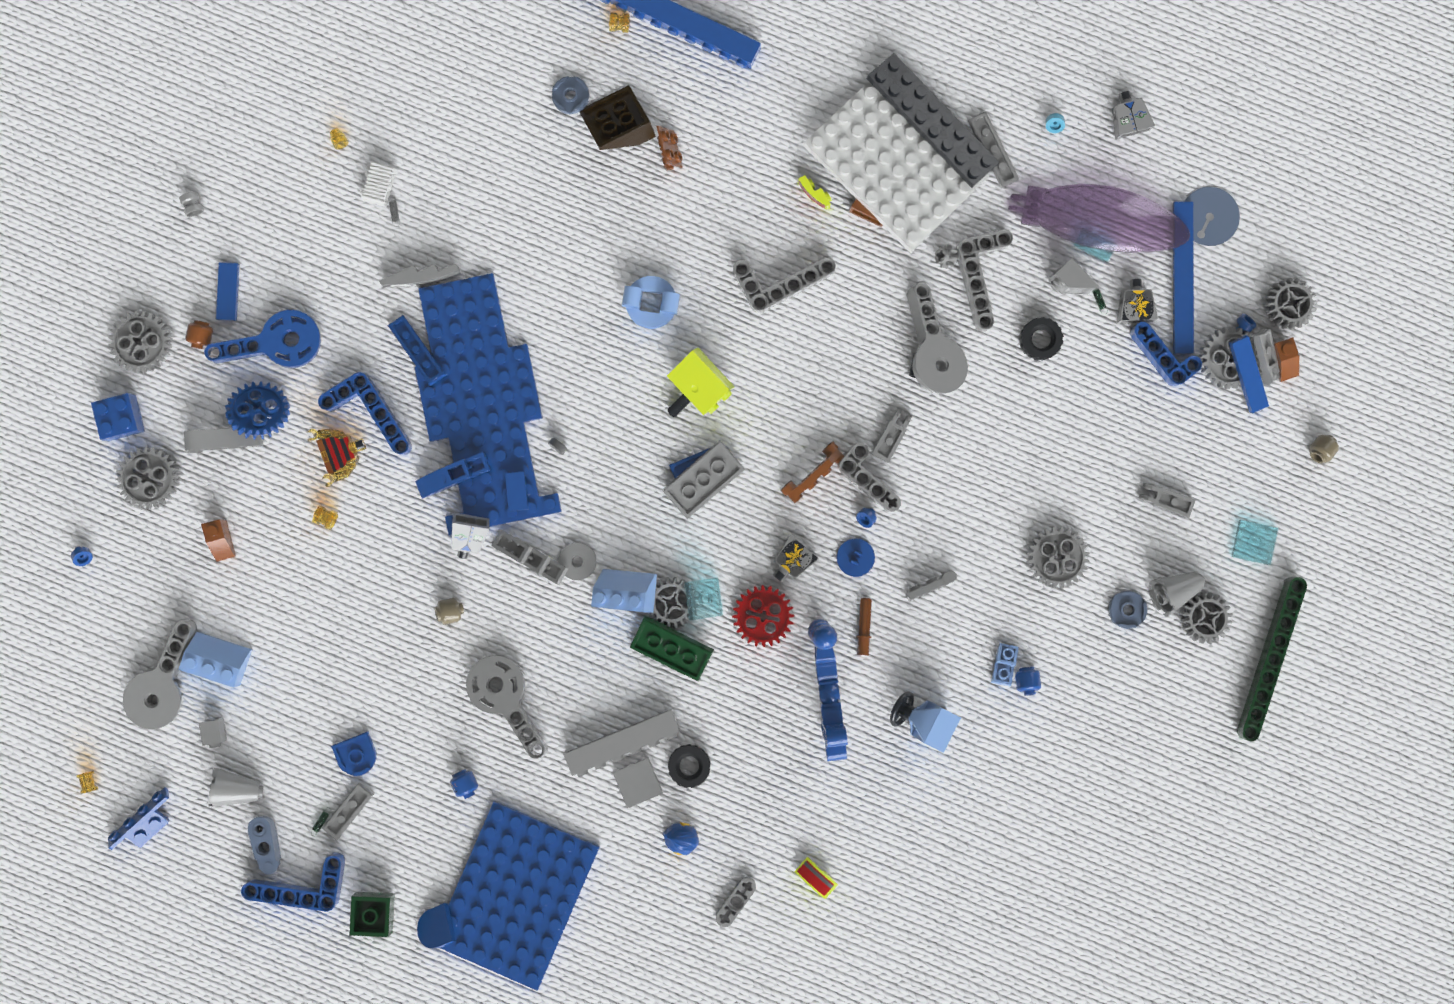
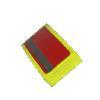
(819, 196)
(816, 878)

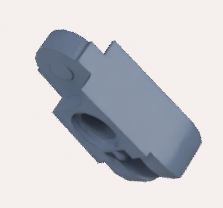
(267, 860)

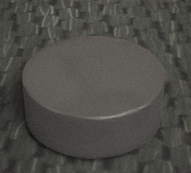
(557, 445)

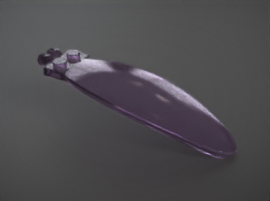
(1102, 218)

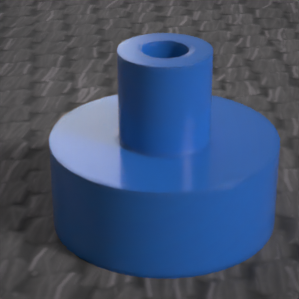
(1246, 323)
(866, 517)
(81, 556)

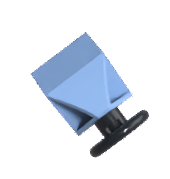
(927, 722)

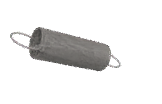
(394, 210)

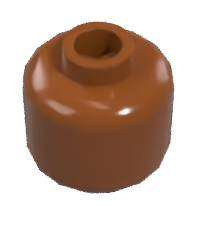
(199, 334)

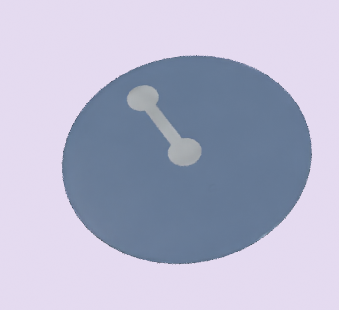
(1214, 216)

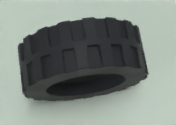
(1041, 324)
(689, 780)

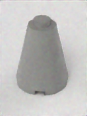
(1174, 591)
(232, 789)

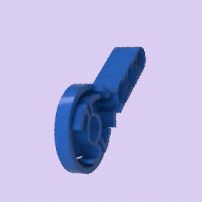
(273, 341)

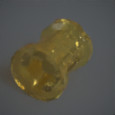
(83, 782)

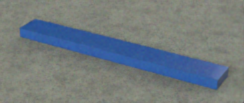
(1183, 285)

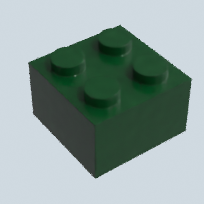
(371, 914)

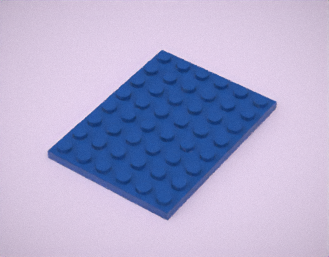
(517, 894)

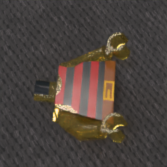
(337, 453)

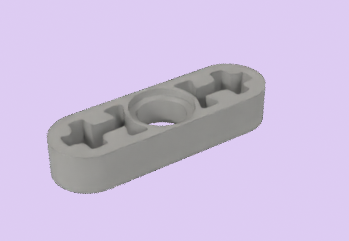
(734, 893)

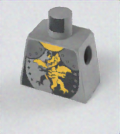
(1136, 304)
(793, 559)

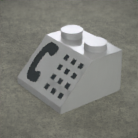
(1072, 280)

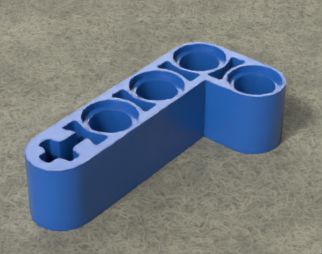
(1162, 351)

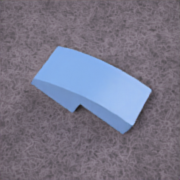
(1004, 664)

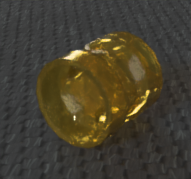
(624, 22)
(325, 517)

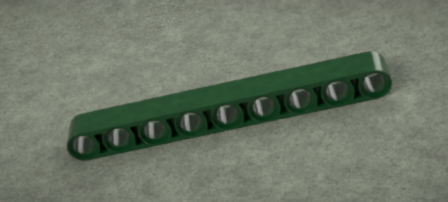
(1279, 652)

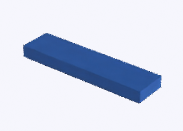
(416, 350)
(1248, 374)

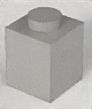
(213, 732)

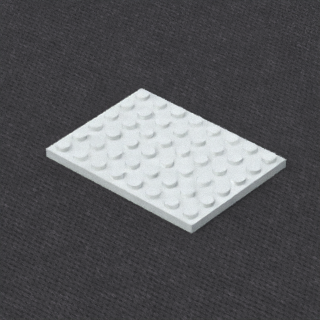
(889, 167)

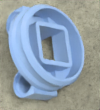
(633, 296)

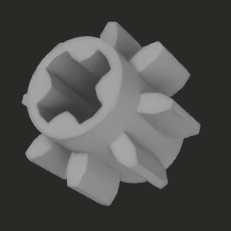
(946, 256)

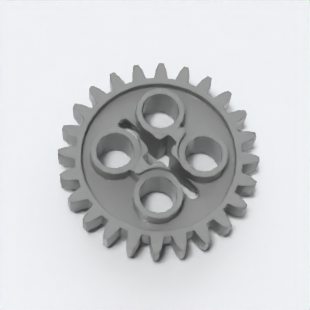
(153, 353)
(1217, 370)
(140, 493)
(1075, 555)

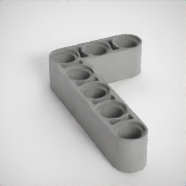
(977, 275)
(781, 286)

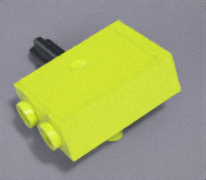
(700, 384)

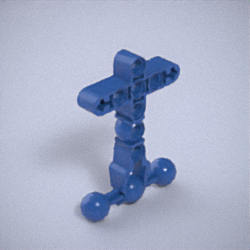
(832, 726)

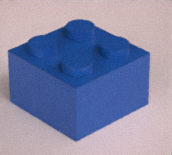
(117, 417)

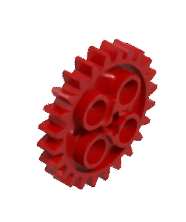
(758, 633)

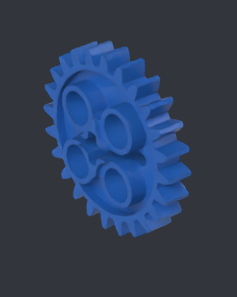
(257, 410)

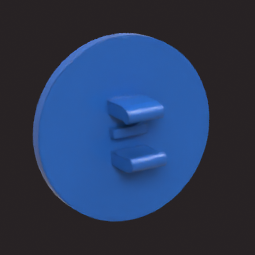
(855, 557)

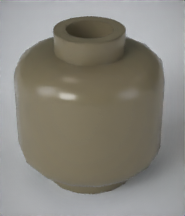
(1323, 448)
(448, 611)

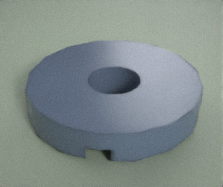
(573, 105)
(1116, 612)

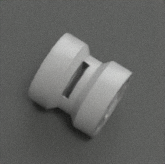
(191, 203)

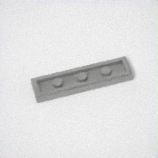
(988, 137)

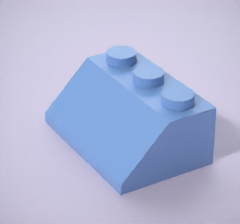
(625, 591)
(215, 659)

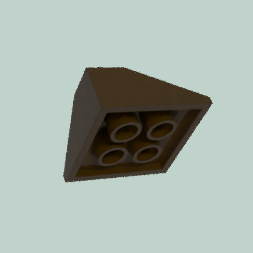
(618, 121)

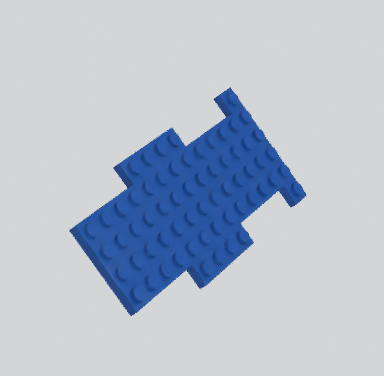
(482, 397)

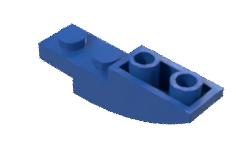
(452, 475)

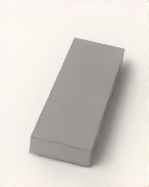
(347, 811)

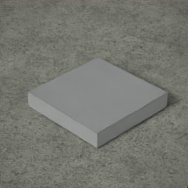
(637, 782)

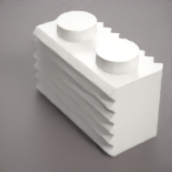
(378, 184)

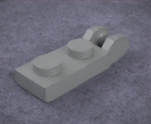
(1266, 356)
(891, 437)
(1169, 500)
(932, 585)

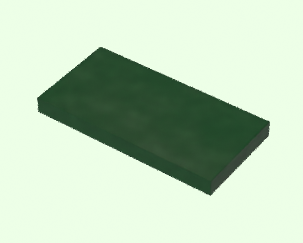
(671, 648)

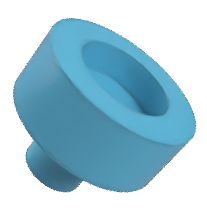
(1055, 123)

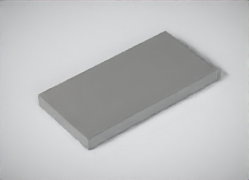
(703, 479)

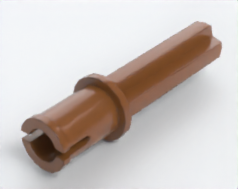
(864, 626)

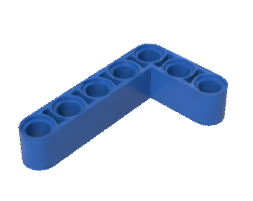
(373, 408)
(300, 891)

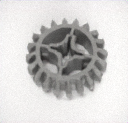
(1293, 310)
(664, 618)
(1210, 623)

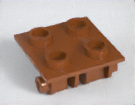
(668, 145)

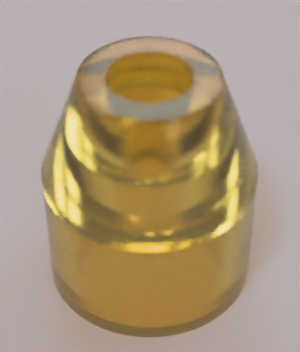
(338, 139)

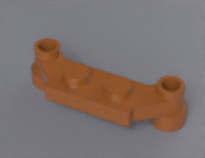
(809, 482)

